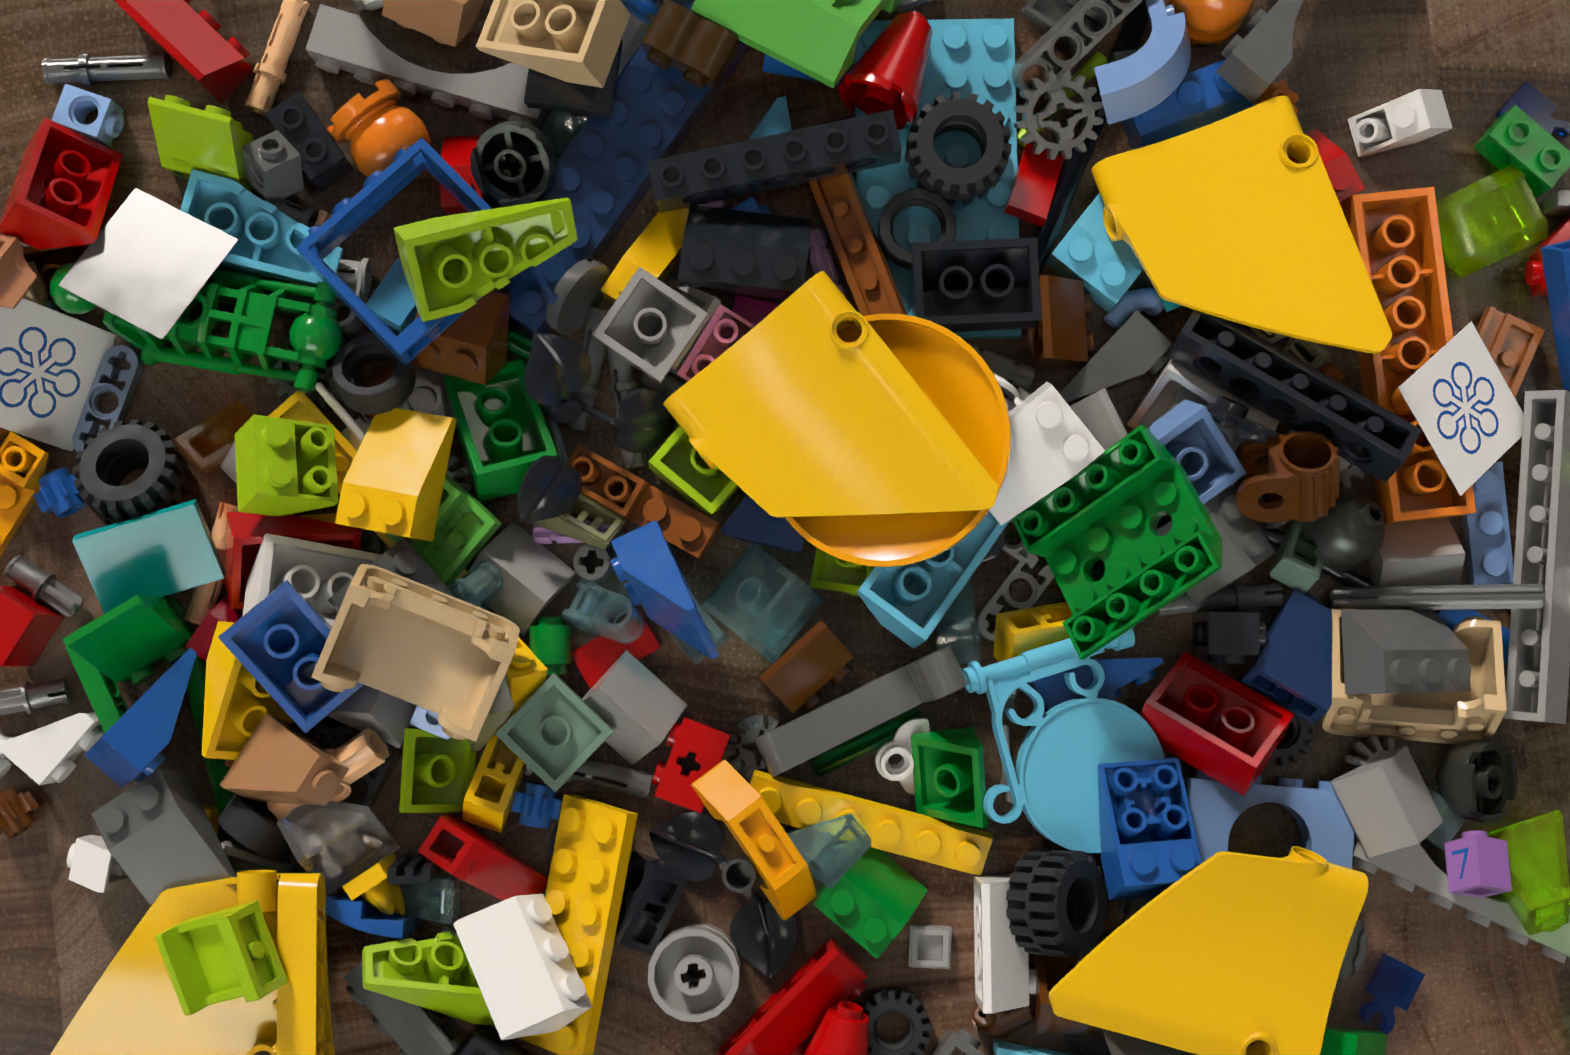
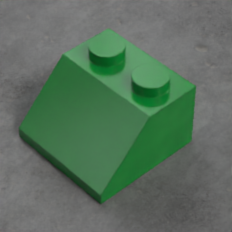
(872, 900)

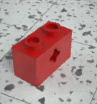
(689, 736)

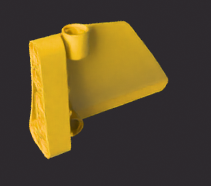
(1245, 229)
(826, 420)
(1225, 958)

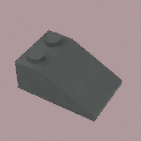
(162, 835)

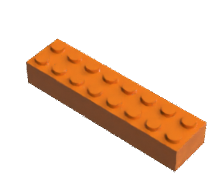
(1406, 266)

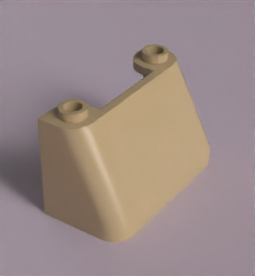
(418, 649)
(1428, 715)

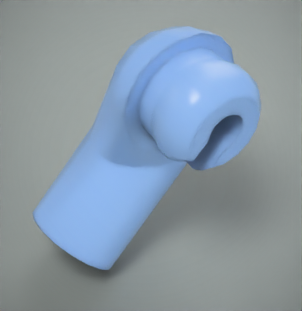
(1134, 300)

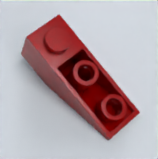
(480, 860)

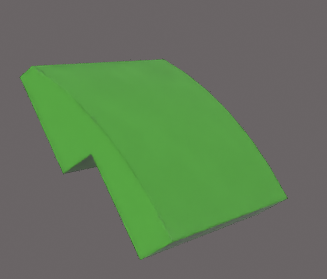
(459, 533)

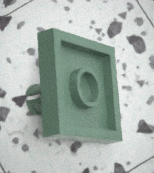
(554, 732)

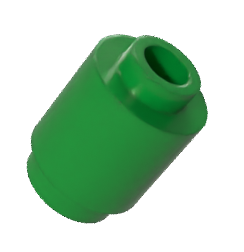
(551, 644)

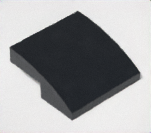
(580, 100)

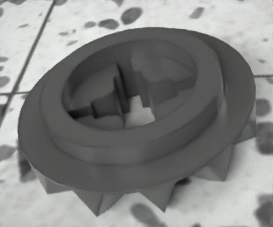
(745, 733)

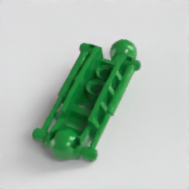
(313, 335)

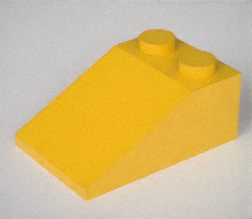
(398, 475)
(232, 702)

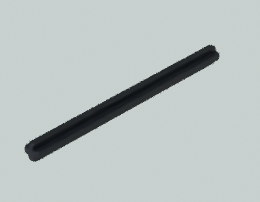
(1075, 167)

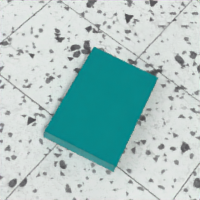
(150, 555)

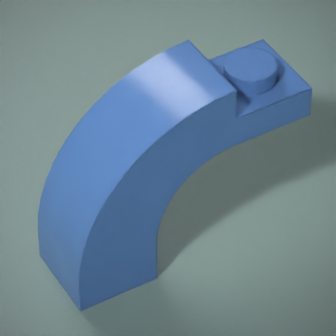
(1152, 72)

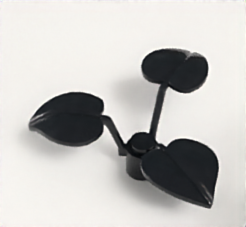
(550, 378)
(691, 847)

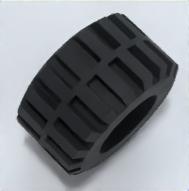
(963, 116)
(117, 454)
(1057, 903)

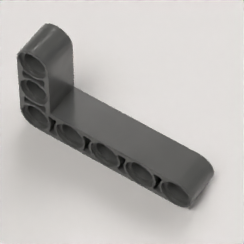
(1079, 38)
(861, 709)

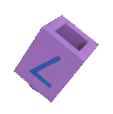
(1477, 865)

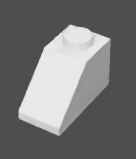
(94, 865)

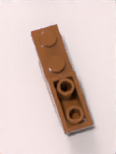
(643, 502)

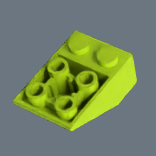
(198, 139)

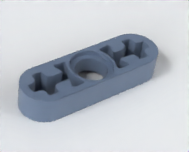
(99, 387)

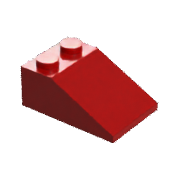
(246, 534)

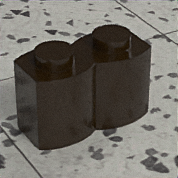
(689, 45)

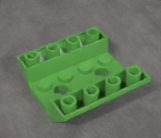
(803, 34)

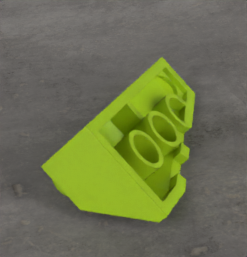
(469, 254)
(427, 975)

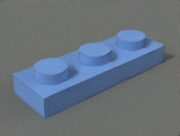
(1488, 531)

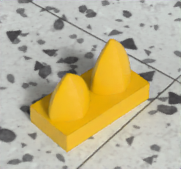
(375, 888)

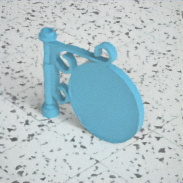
(1061, 751)

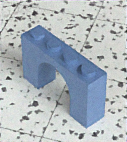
(1315, 810)

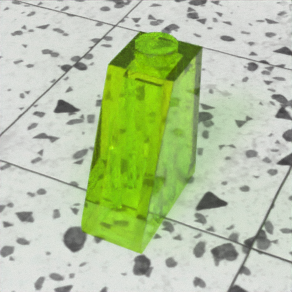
(1538, 872)

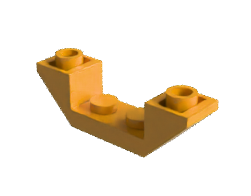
(20, 470)
(760, 836)

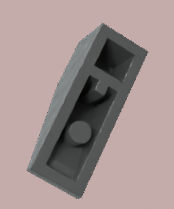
(1122, 359)

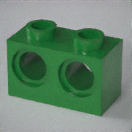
(1524, 144)

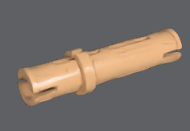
(276, 56)
(206, 595)

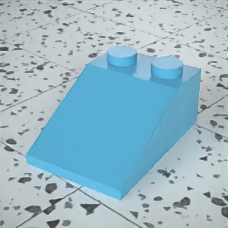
(1092, 257)

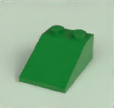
(498, 430)
(133, 638)

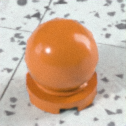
(1212, 19)
(377, 128)

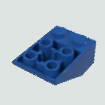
(1144, 827)

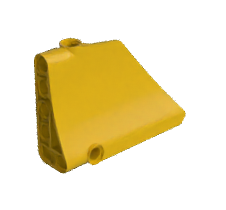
(139, 1012)

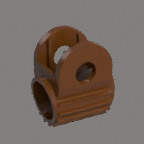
(1299, 477)

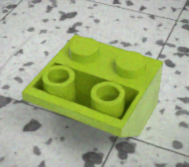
(285, 466)

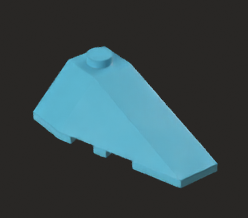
(263, 232)
(917, 595)

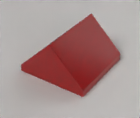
(24, 627)

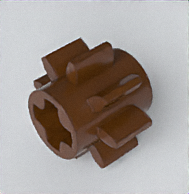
(16, 812)

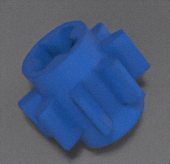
(59, 494)
(537, 805)

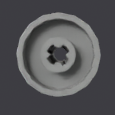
(690, 996)

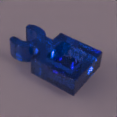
(1537, 108)
(1393, 986)

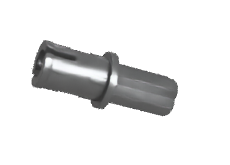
(44, 586)
(34, 696)

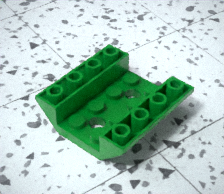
(1113, 517)

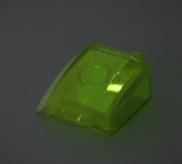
(1489, 221)

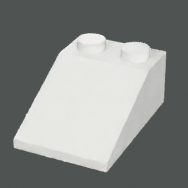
(1046, 451)

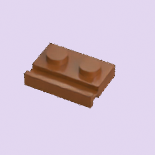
(1510, 344)

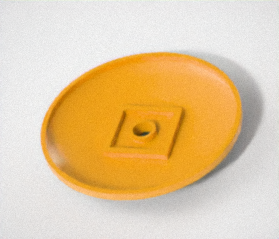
(972, 404)

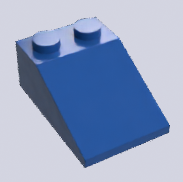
(660, 585)
(280, 648)
(135, 741)

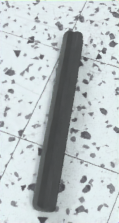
(1439, 597)

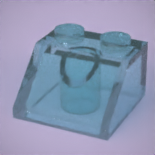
(763, 603)

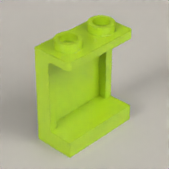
(221, 957)

